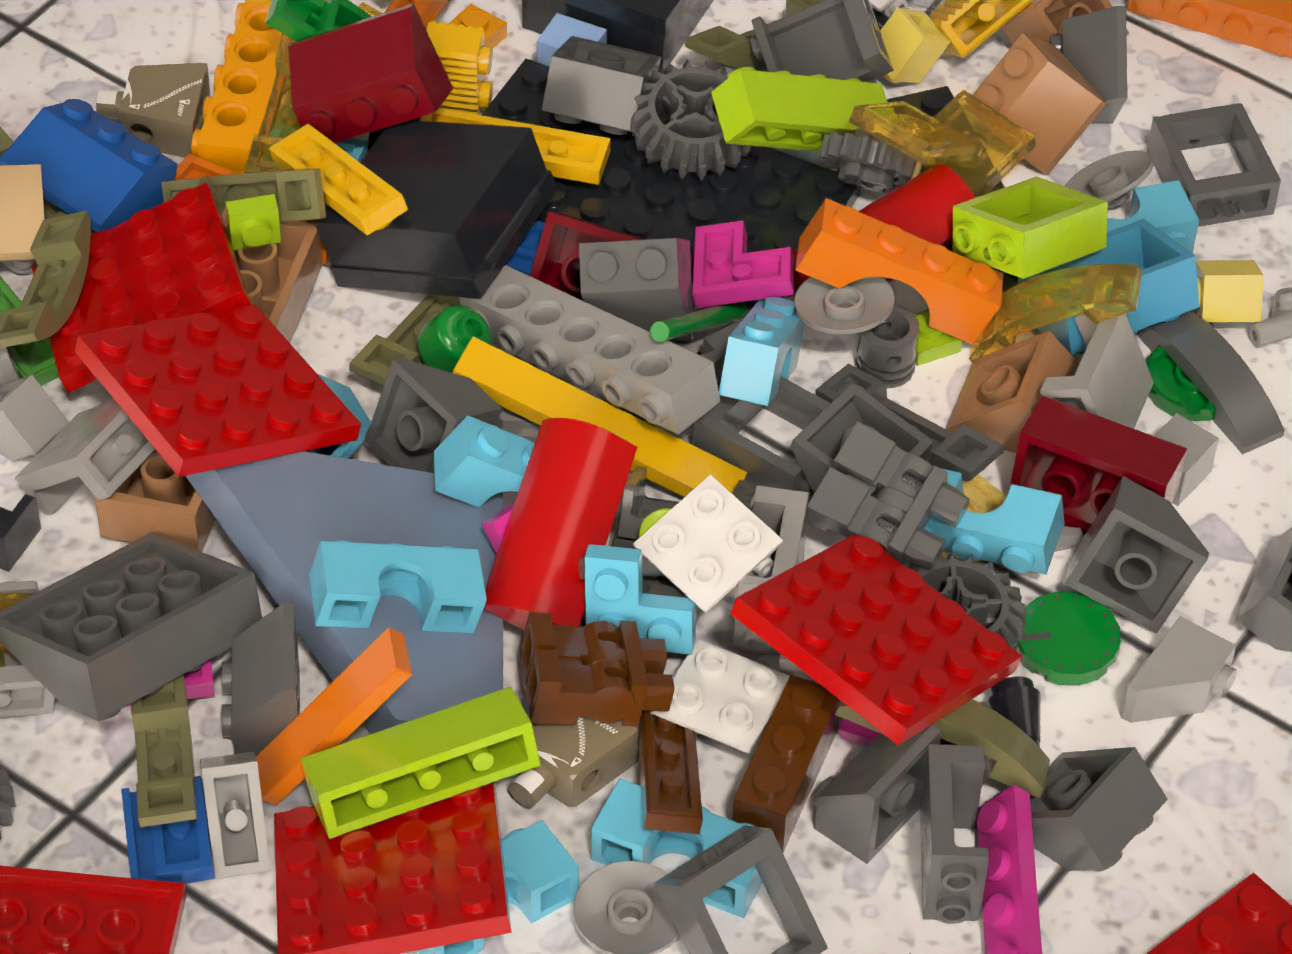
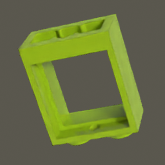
(1030, 227)

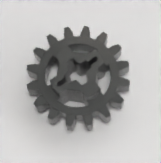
(867, 161)

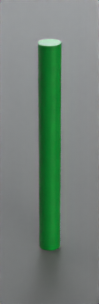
(698, 321)

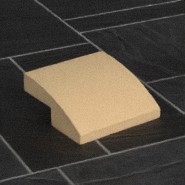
(20, 210)

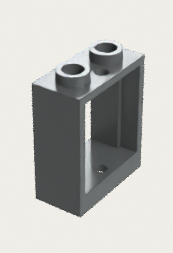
(1248, 193)
(720, 428)
(708, 871)

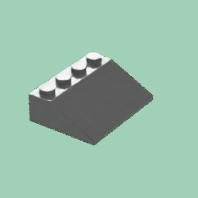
(130, 623)

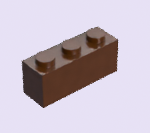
(788, 759)

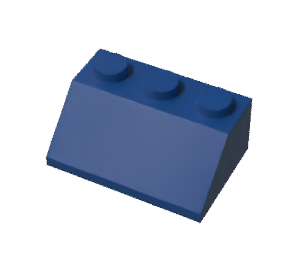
(91, 163)

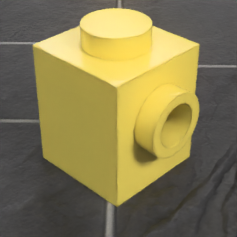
(912, 45)
(1229, 290)

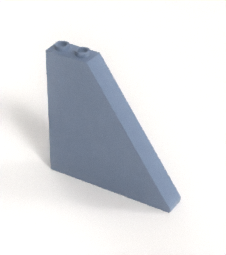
(291, 502)

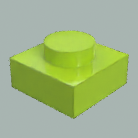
(253, 222)
(932, 342)

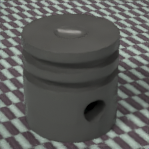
(890, 348)

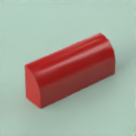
(917, 207)
(558, 511)

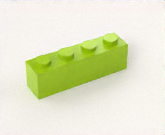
(788, 108)
(420, 762)

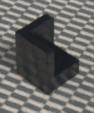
(17, 530)

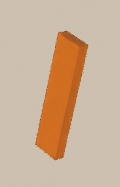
(334, 714)

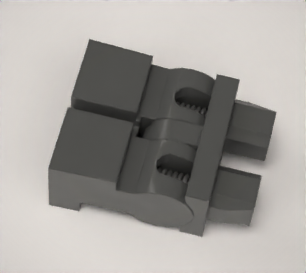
(874, 464)

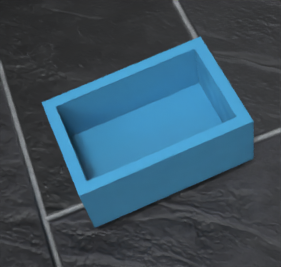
(1166, 284)

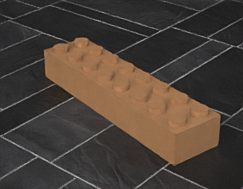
(153, 496)

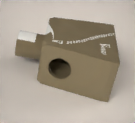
(160, 104)
(576, 760)

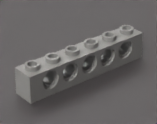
(597, 351)

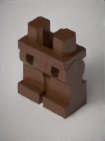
(593, 672)

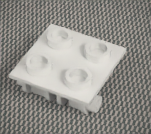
(709, 544)
(724, 696)

